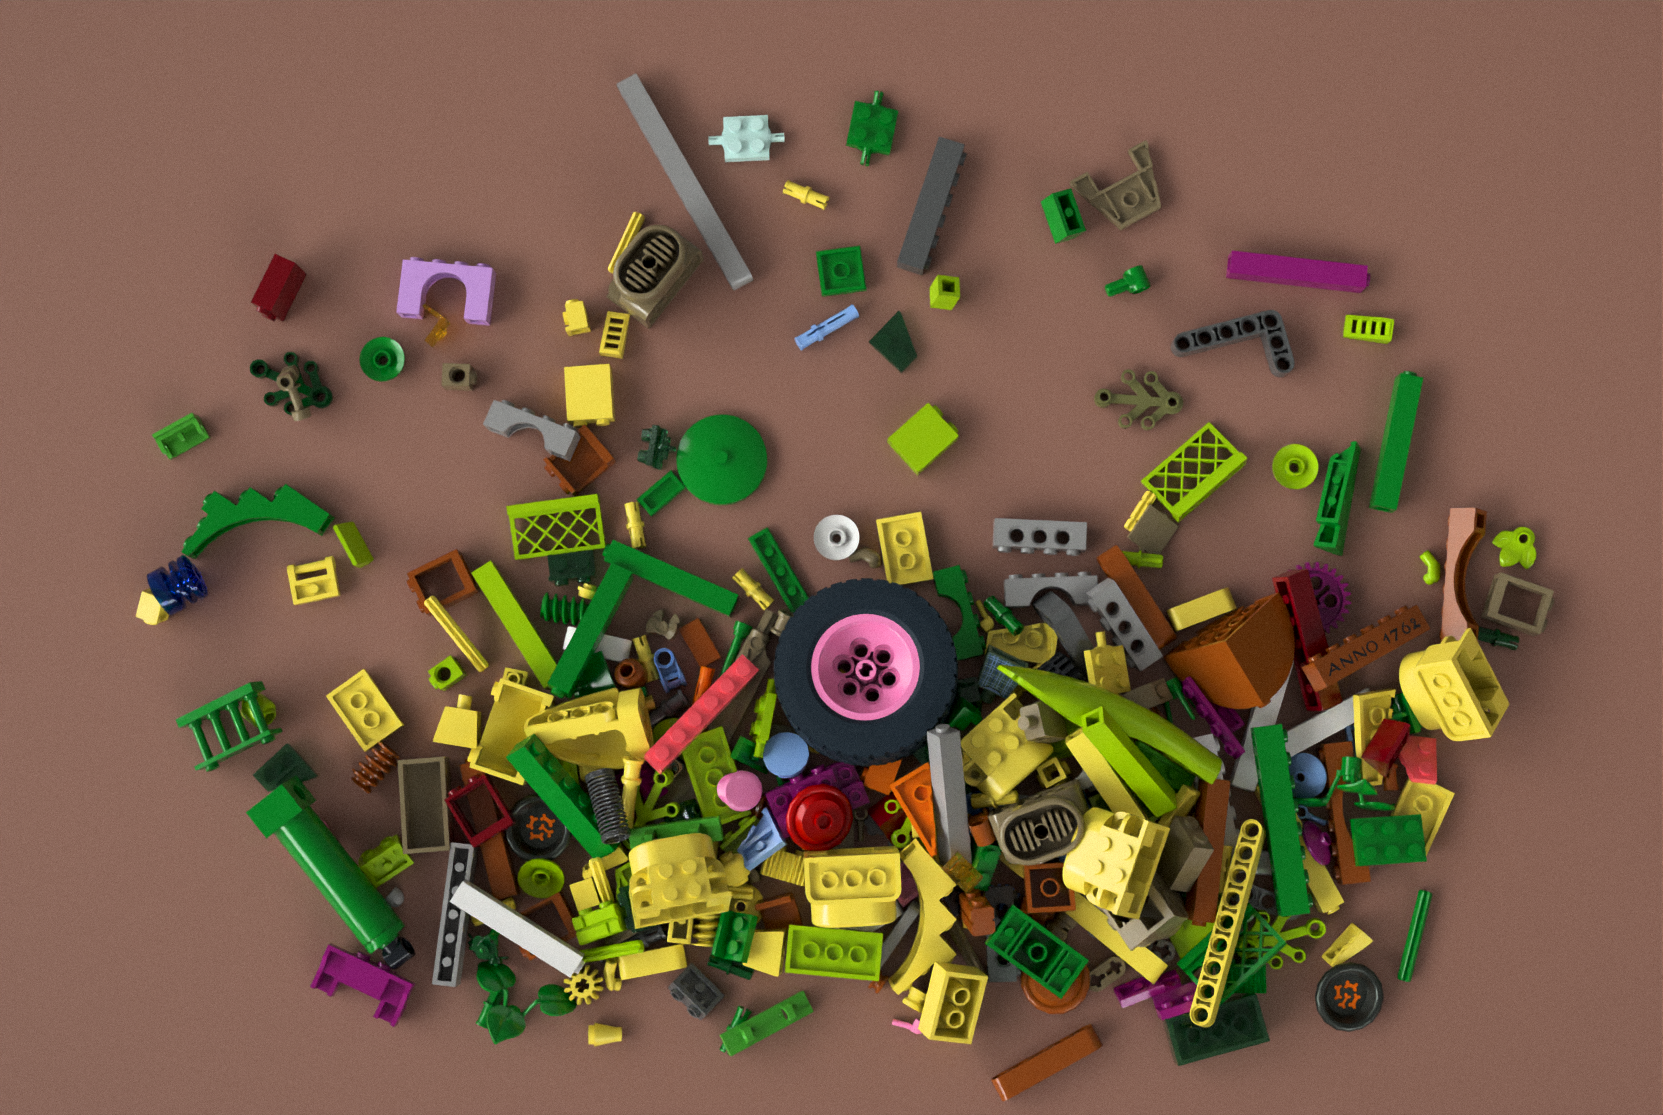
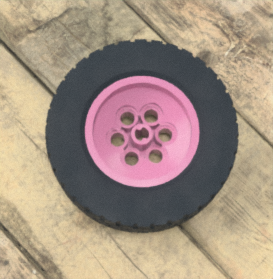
(883, 621)

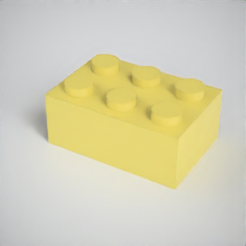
(953, 1003)

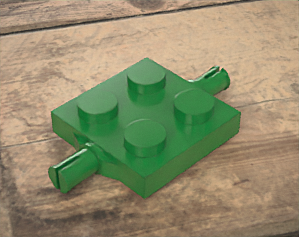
(872, 128)

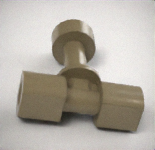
(286, 382)

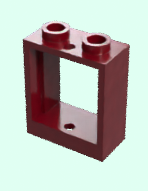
(457, 793)

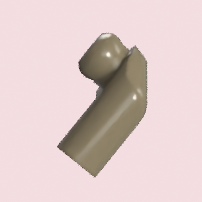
(868, 555)

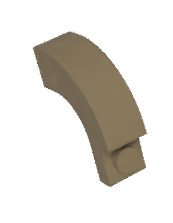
(1150, 694)

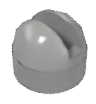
(395, 897)

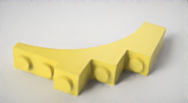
(934, 918)

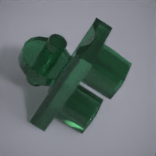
(658, 447)

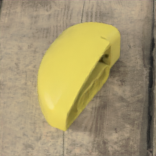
(599, 723)

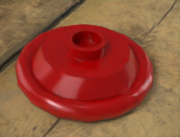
(819, 817)

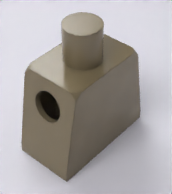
(1042, 723)

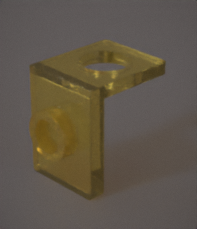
(439, 329)

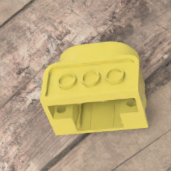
(1453, 688)
(998, 753)
(1115, 860)
(676, 880)
(853, 886)

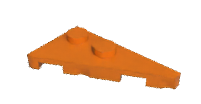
(916, 799)

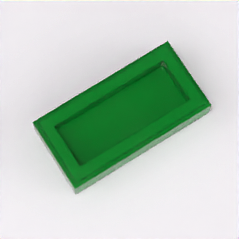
(661, 493)

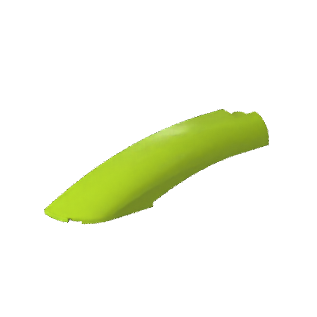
(1076, 697)

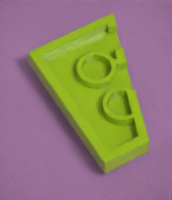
(1190, 935)

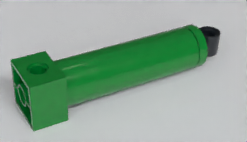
(332, 870)

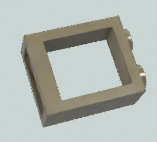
(1494, 600)

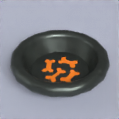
(537, 830)
(1349, 996)

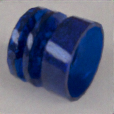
(174, 586)

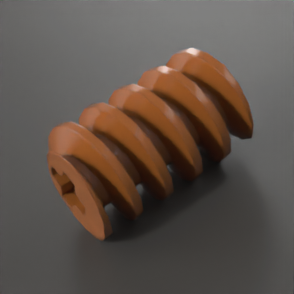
(374, 767)

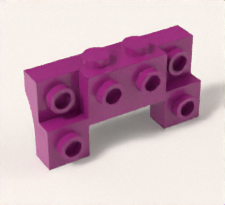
(836, 774)
(365, 976)

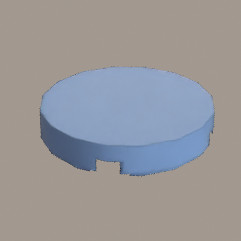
(786, 755)

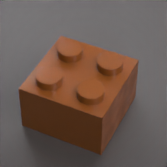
(1046, 890)

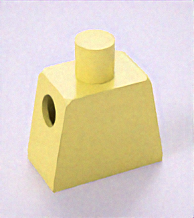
(459, 725)
(768, 951)

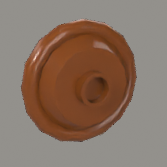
(1048, 1002)

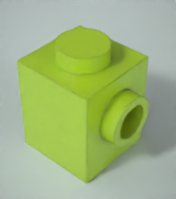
(944, 292)

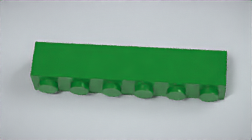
(560, 793)

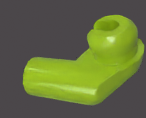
(1433, 568)

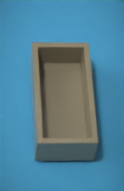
(424, 813)

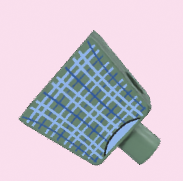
(992, 679)

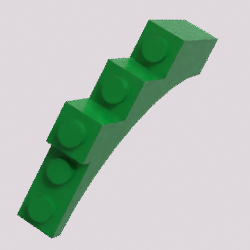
(254, 507)

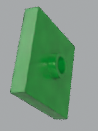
(841, 271)

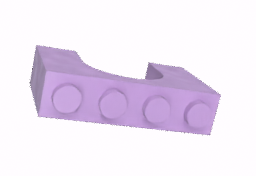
(419, 276)

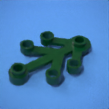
(313, 393)

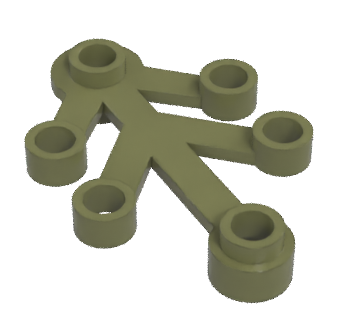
(1142, 401)

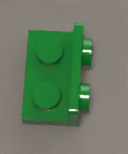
(734, 936)

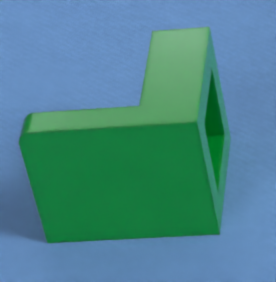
(963, 713)

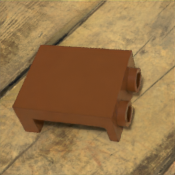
(585, 466)

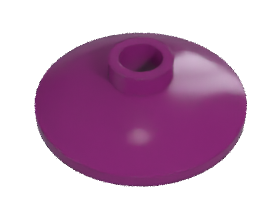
(1317, 842)

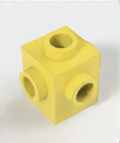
(1048, 767)

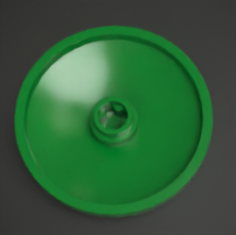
(721, 459)

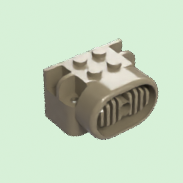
(647, 291)
(1056, 808)
(1158, 920)

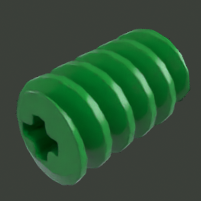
(562, 609)

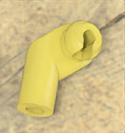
(609, 975)

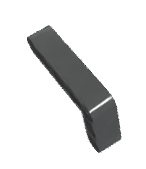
(1238, 335)
(1066, 626)

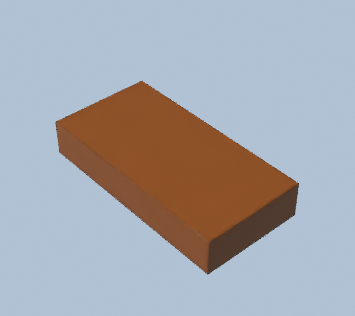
(699, 643)

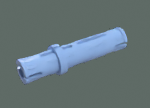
(835, 322)

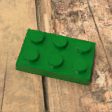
(1388, 840)

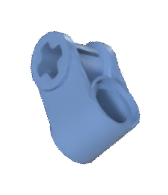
(669, 671)

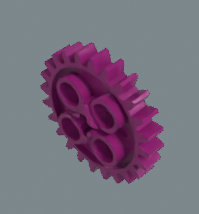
(1330, 614)

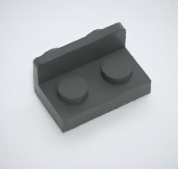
(695, 992)

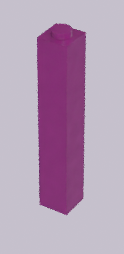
(1297, 271)

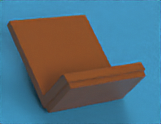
(779, 911)

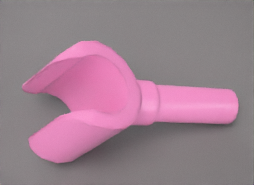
(914, 1028)

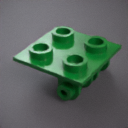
(595, 678)

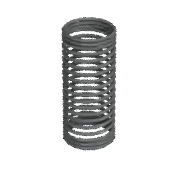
(618, 834)

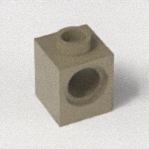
(449, 373)

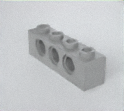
(1075, 532)
(1146, 651)

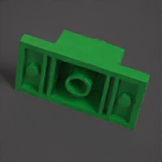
(1036, 951)

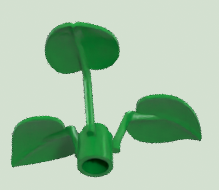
(1351, 773)
(507, 1021)

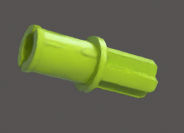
(1144, 559)

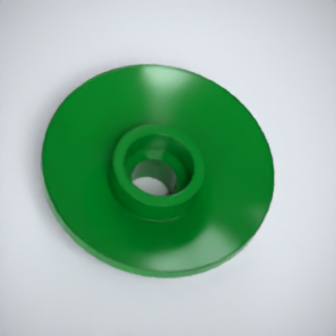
(373, 353)

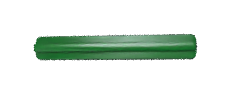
(1414, 935)

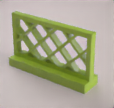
(1208, 485)
(556, 506)

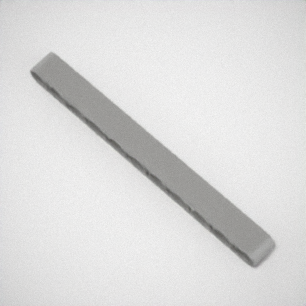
(684, 182)

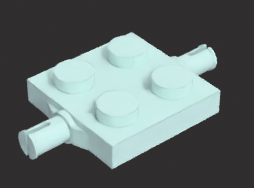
(746, 138)

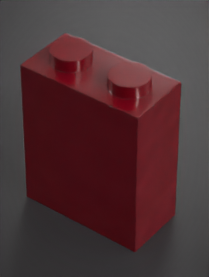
(278, 288)

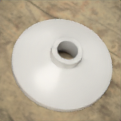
(839, 526)

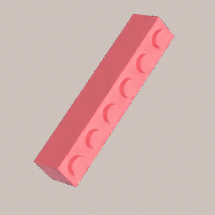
(701, 714)

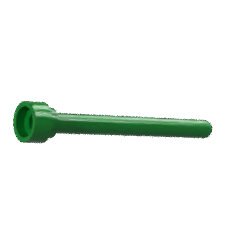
(740, 631)

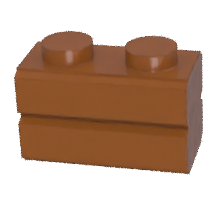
(977, 913)

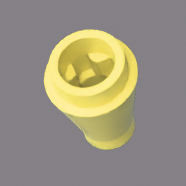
(603, 1034)

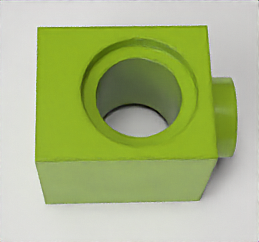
(456, 669)

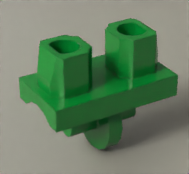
(1403, 713)

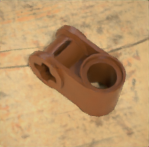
(981, 828)

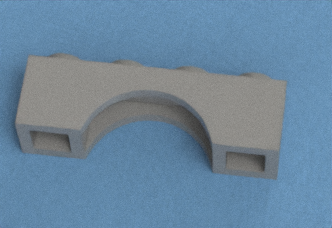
(506, 420)
(1020, 590)

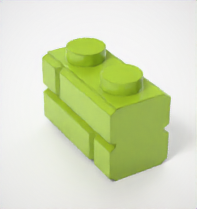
(599, 923)

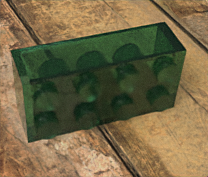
(1236, 1027)

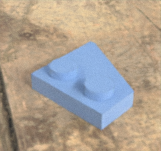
(761, 841)

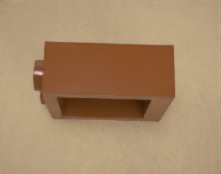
(463, 572)
(564, 911)

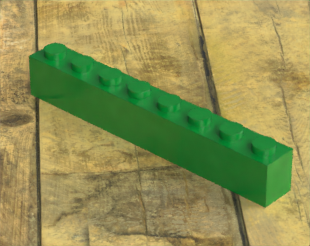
(1280, 820)

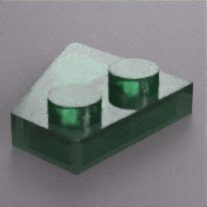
(282, 767)

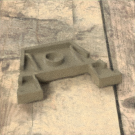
(1127, 199)

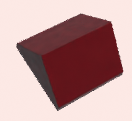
(1386, 745)
(888, 822)

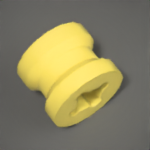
(915, 999)

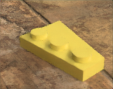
(1033, 644)

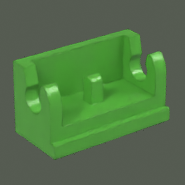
(181, 436)

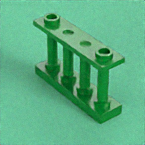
(212, 710)

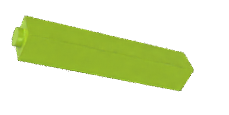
(516, 621)
(1128, 761)

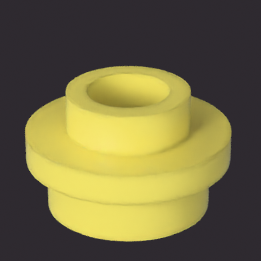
(587, 591)

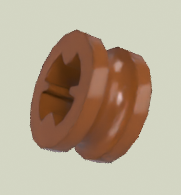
(877, 985)

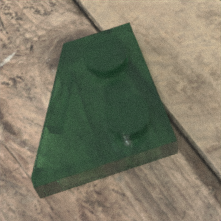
(895, 343)

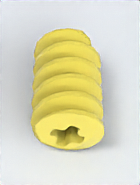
(706, 930)

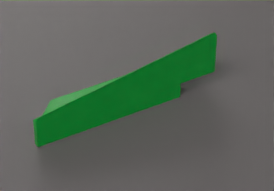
(1337, 500)

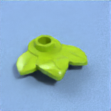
(1514, 550)

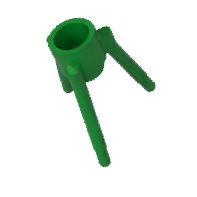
(1176, 690)

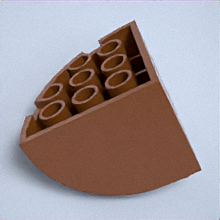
(1240, 656)

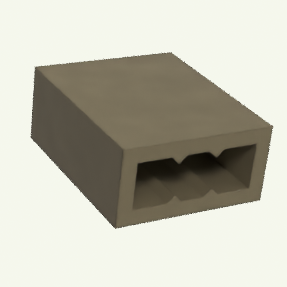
(1184, 854)

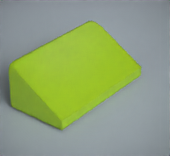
(353, 544)

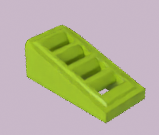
(1377, 321)

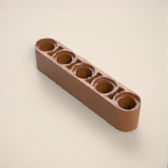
(1120, 570)
(1046, 1062)

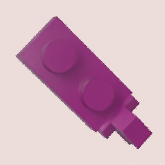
(1142, 989)

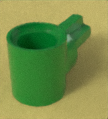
(1133, 281)

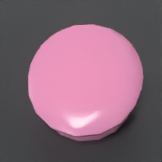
(740, 790)

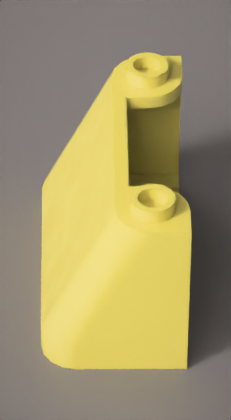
(505, 728)

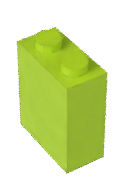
(923, 438)

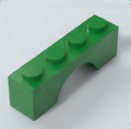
(951, 584)

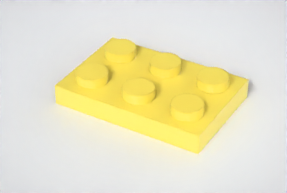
(904, 549)
(365, 710)
(1429, 801)

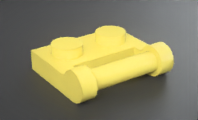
(313, 588)

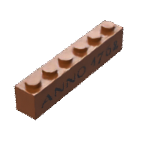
(1365, 648)

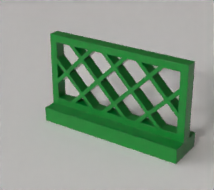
(1195, 957)

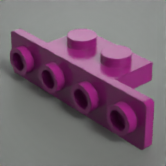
(1222, 720)

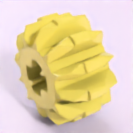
(589, 991)

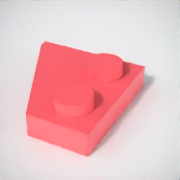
(1420, 759)

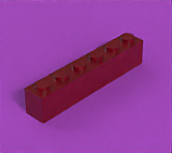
(1309, 634)

